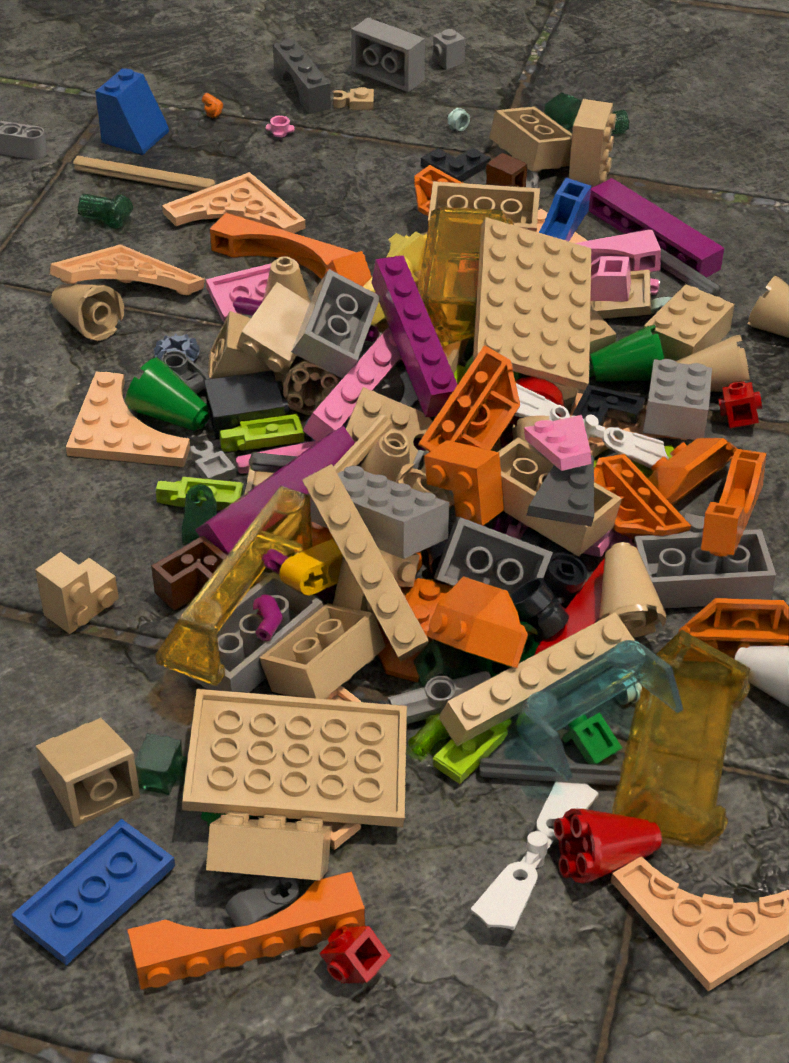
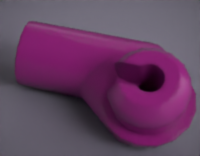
(271, 616)

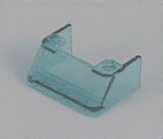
(586, 690)

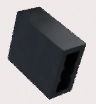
(244, 399)

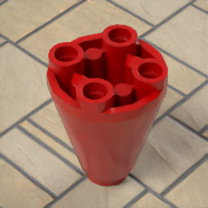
(602, 842)

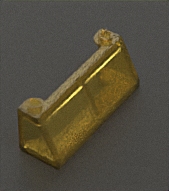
(451, 270)
(193, 641)
(676, 757)

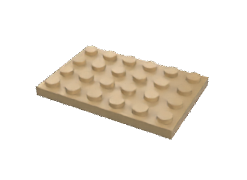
(534, 302)
(297, 758)

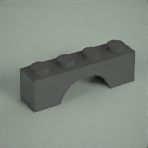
(311, 84)

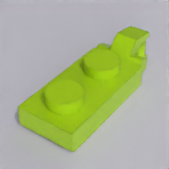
(262, 433)
(175, 492)
(462, 760)

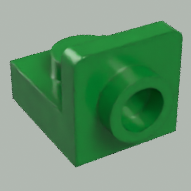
(592, 738)

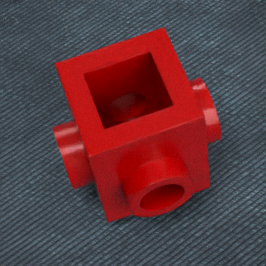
(740, 404)
(354, 954)

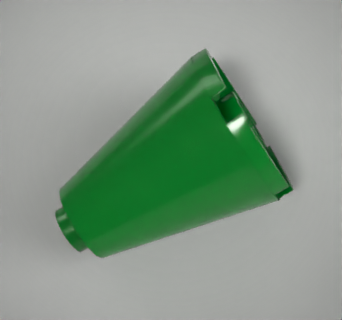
(627, 358)
(166, 397)

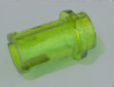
(428, 735)

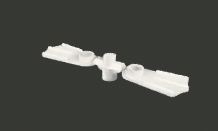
(634, 445)
(507, 896)

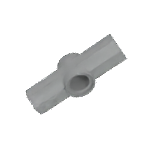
(433, 697)

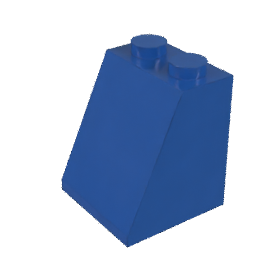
(129, 113)

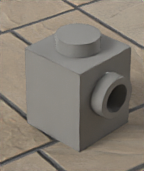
(448, 49)

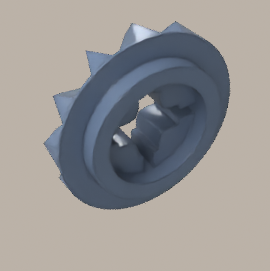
(174, 343)

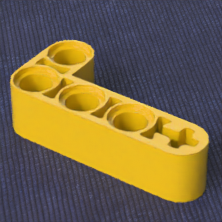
(313, 568)

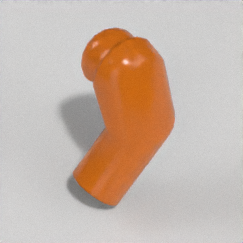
(214, 105)

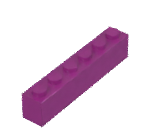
(633, 213)
(413, 333)
(232, 522)

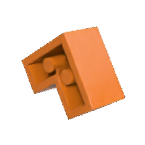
(472, 477)

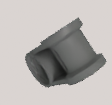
(186, 370)
(262, 901)

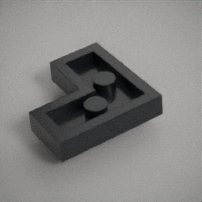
(458, 167)
(609, 403)

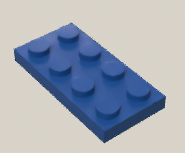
(93, 891)

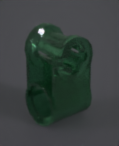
(194, 515)

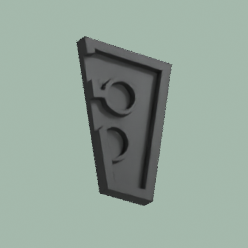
(566, 496)

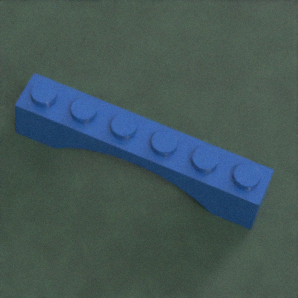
(567, 210)

